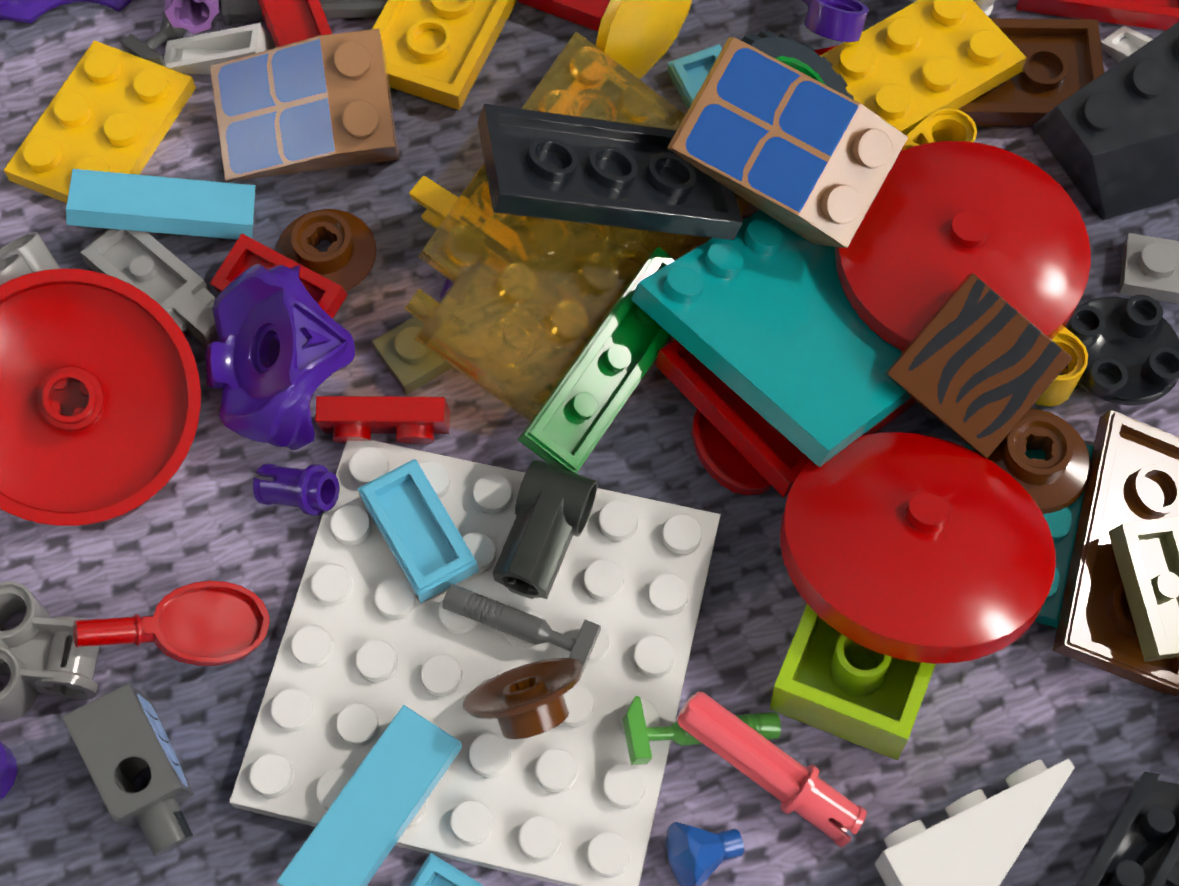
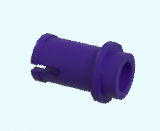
(309, 488)

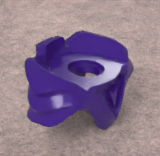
(272, 355)

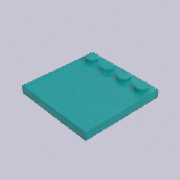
(778, 333)

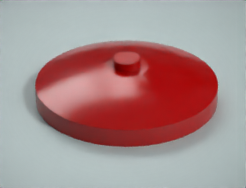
(957, 214)
(90, 397)
(917, 548)

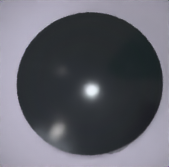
(1128, 349)

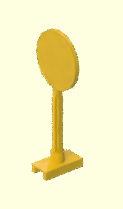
(629, 33)

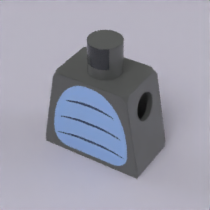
(119, 740)

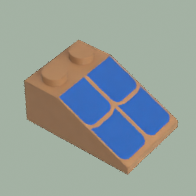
(305, 107)
(788, 144)

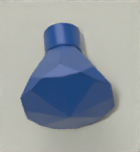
(698, 853)

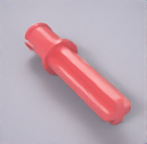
(771, 768)

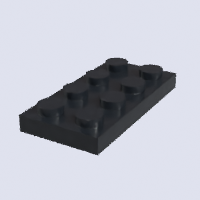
(599, 174)

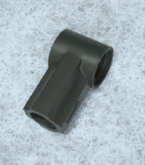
(548, 513)

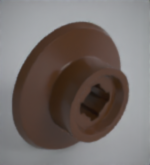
(347, 258)
(1067, 462)
(526, 697)

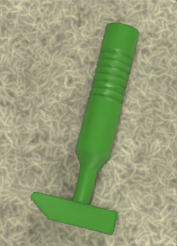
(638, 735)

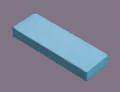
(160, 204)
(375, 805)

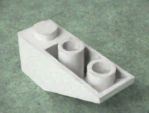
(978, 837)

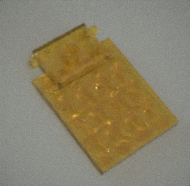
(535, 286)

